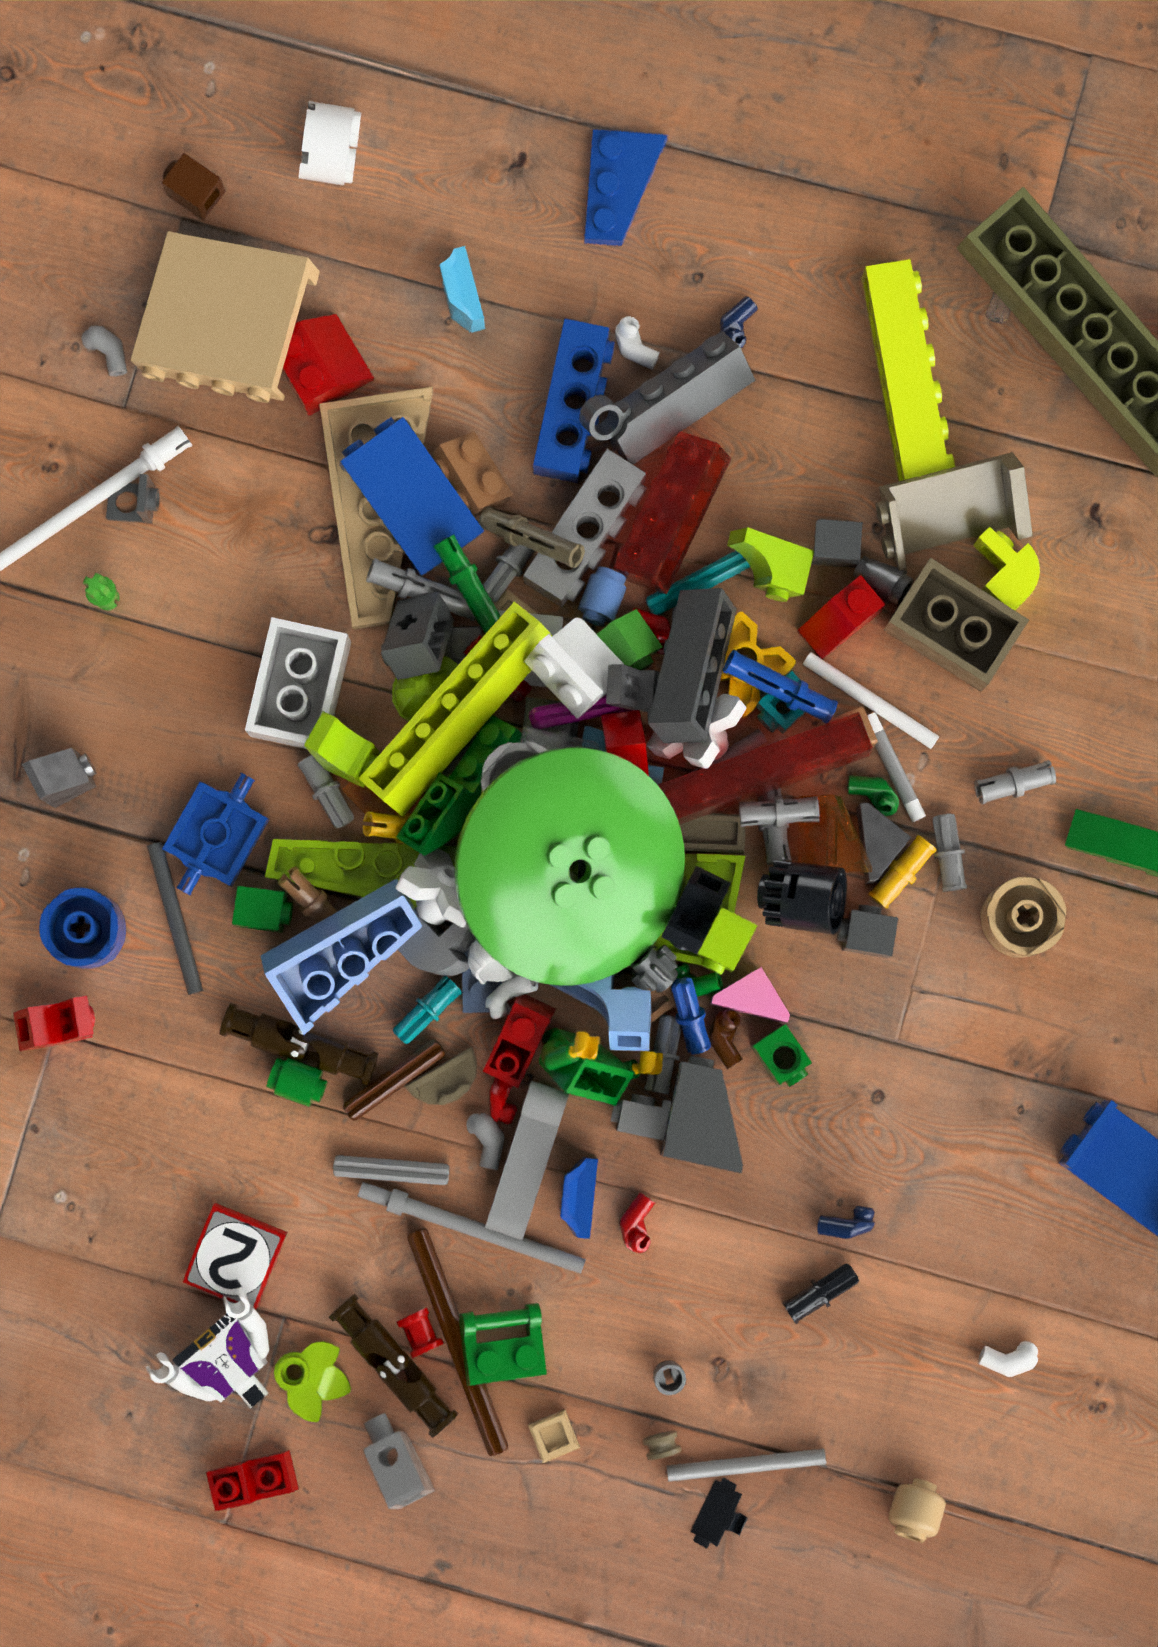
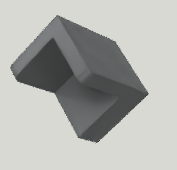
(837, 543)

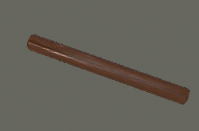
(449, 1322)

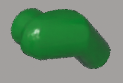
(877, 791)
(703, 984)

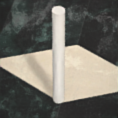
(870, 700)

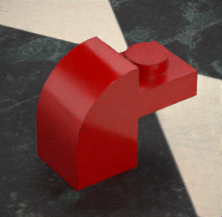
(54, 1023)

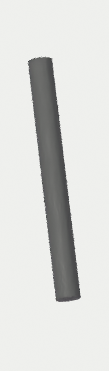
(175, 918)

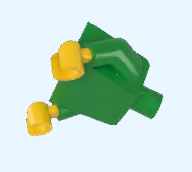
(588, 1068)

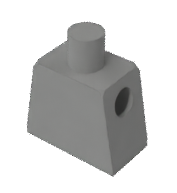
(404, 1480)

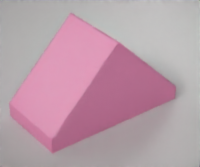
(754, 997)

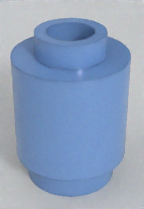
(602, 596)

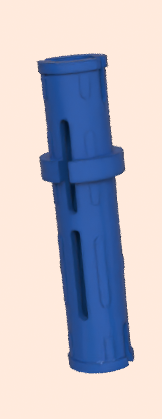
(792, 692)

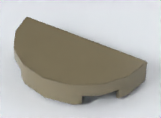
(447, 1081)

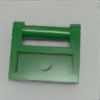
(503, 1358)

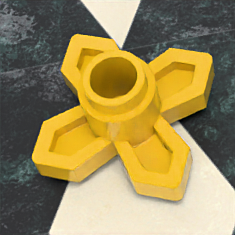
(744, 640)

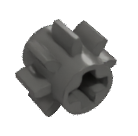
(655, 969)

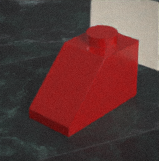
(841, 617)

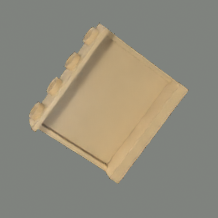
(221, 316)

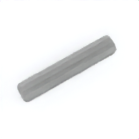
(391, 1170)

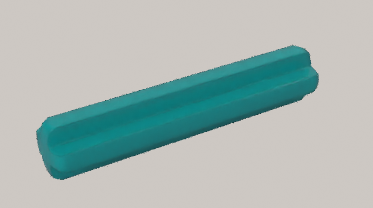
(701, 579)

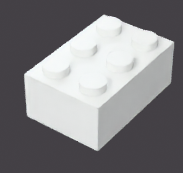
(296, 681)

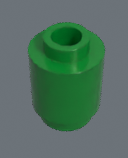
(297, 1081)

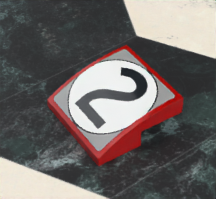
(234, 1255)

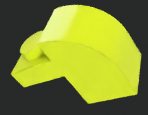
(1017, 571)

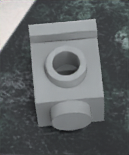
(641, 1116)

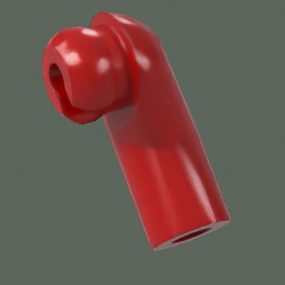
(658, 624)

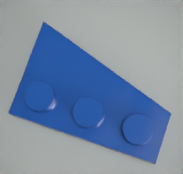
(617, 180)

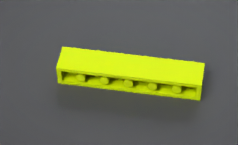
(905, 369)
(455, 711)

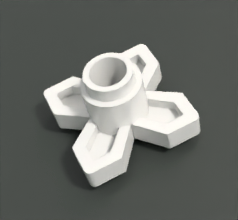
(726, 714)
(433, 888)

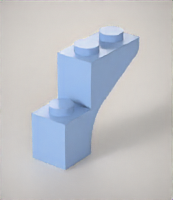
(624, 1011)

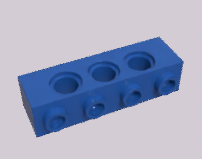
(576, 342)

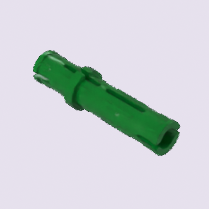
(467, 581)

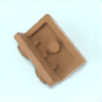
(472, 473)

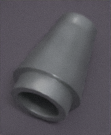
(884, 579)

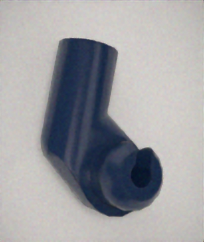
(733, 320)
(847, 1228)

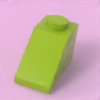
(725, 941)

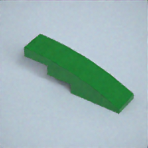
(1114, 841)

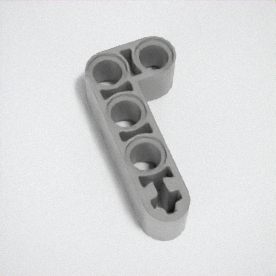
(527, 1160)

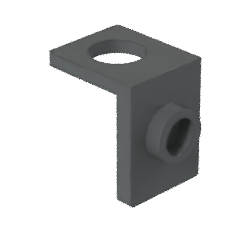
(147, 501)

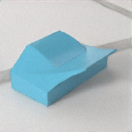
(462, 291)

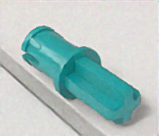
(427, 1010)

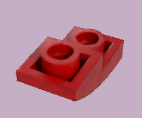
(252, 1480)

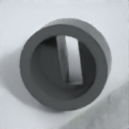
(677, 1374)

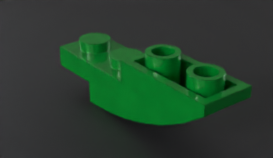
(449, 800)

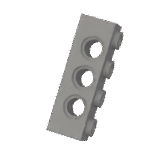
(611, 475)

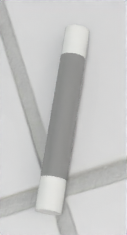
(896, 771)

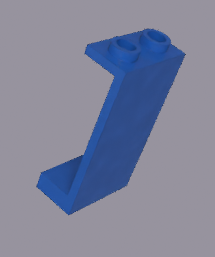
(409, 493)
(1117, 1162)

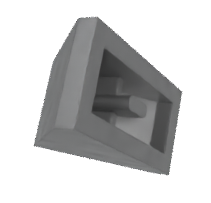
(879, 838)

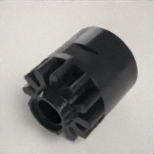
(803, 896)

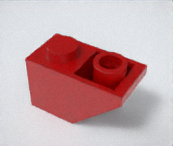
(519, 1040)

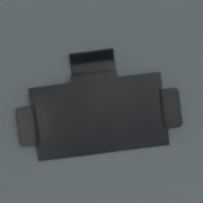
(719, 1514)

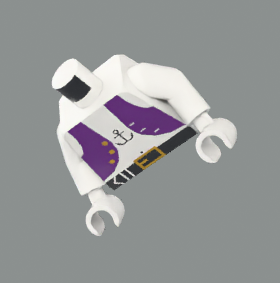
(221, 1358)

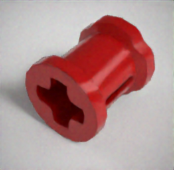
(419, 1332)

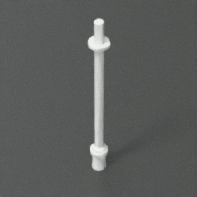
(151, 458)

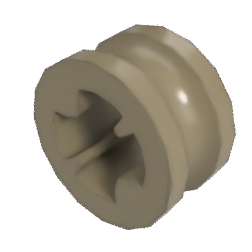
(661, 1445)

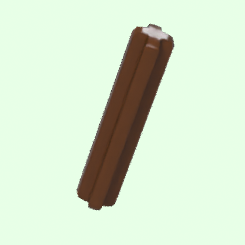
(394, 1079)

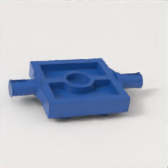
(215, 834)

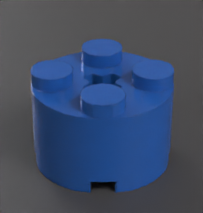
(70, 910)

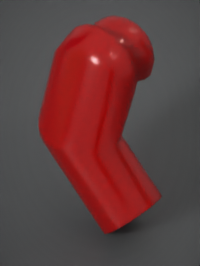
(499, 1108)
(633, 1225)

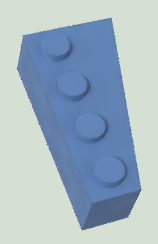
(338, 952)

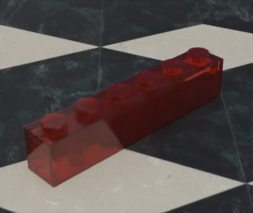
(768, 768)

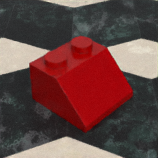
(323, 362)

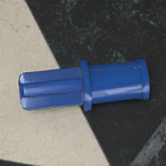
(690, 1016)

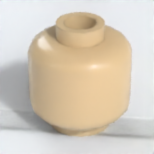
(917, 1510)

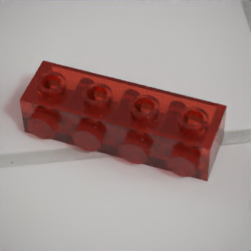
(672, 512)

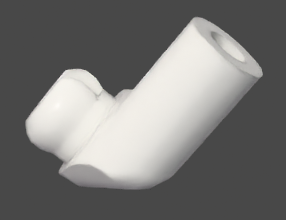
(631, 345)
(505, 991)
(1013, 1363)

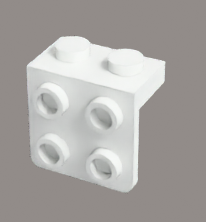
(573, 665)

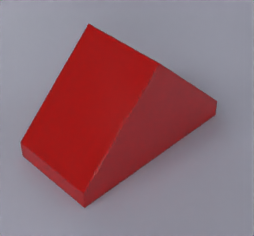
(625, 737)

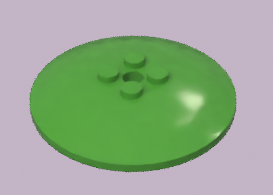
(519, 855)

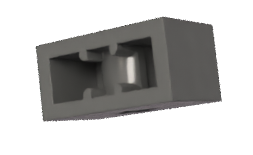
(417, 636)

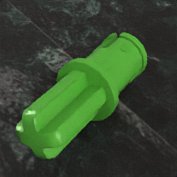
(101, 592)

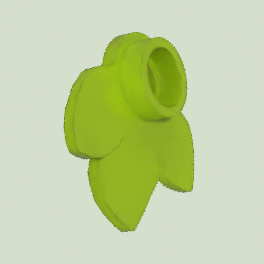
(318, 1380)

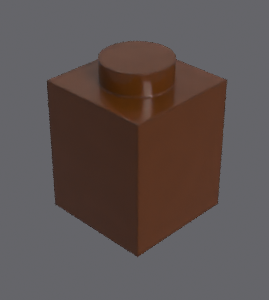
(192, 186)

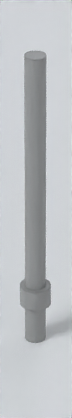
(399, 1202)

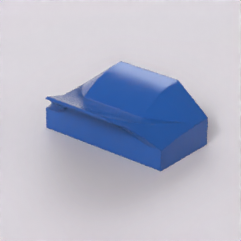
(579, 1197)

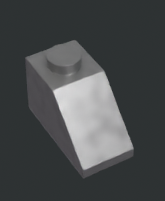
(60, 776)

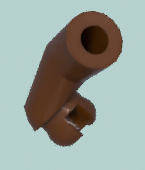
(722, 1036)

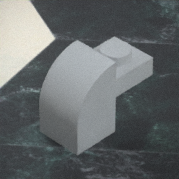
(438, 950)

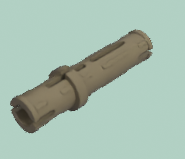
(506, 526)

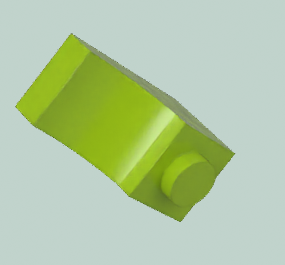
(777, 564)
(340, 749)

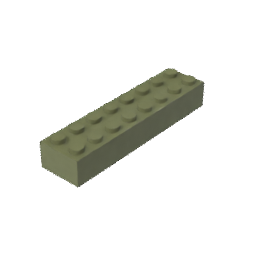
(1072, 316)

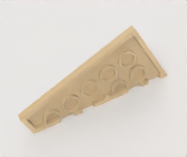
(359, 527)

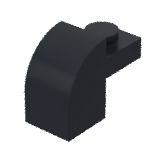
(696, 910)

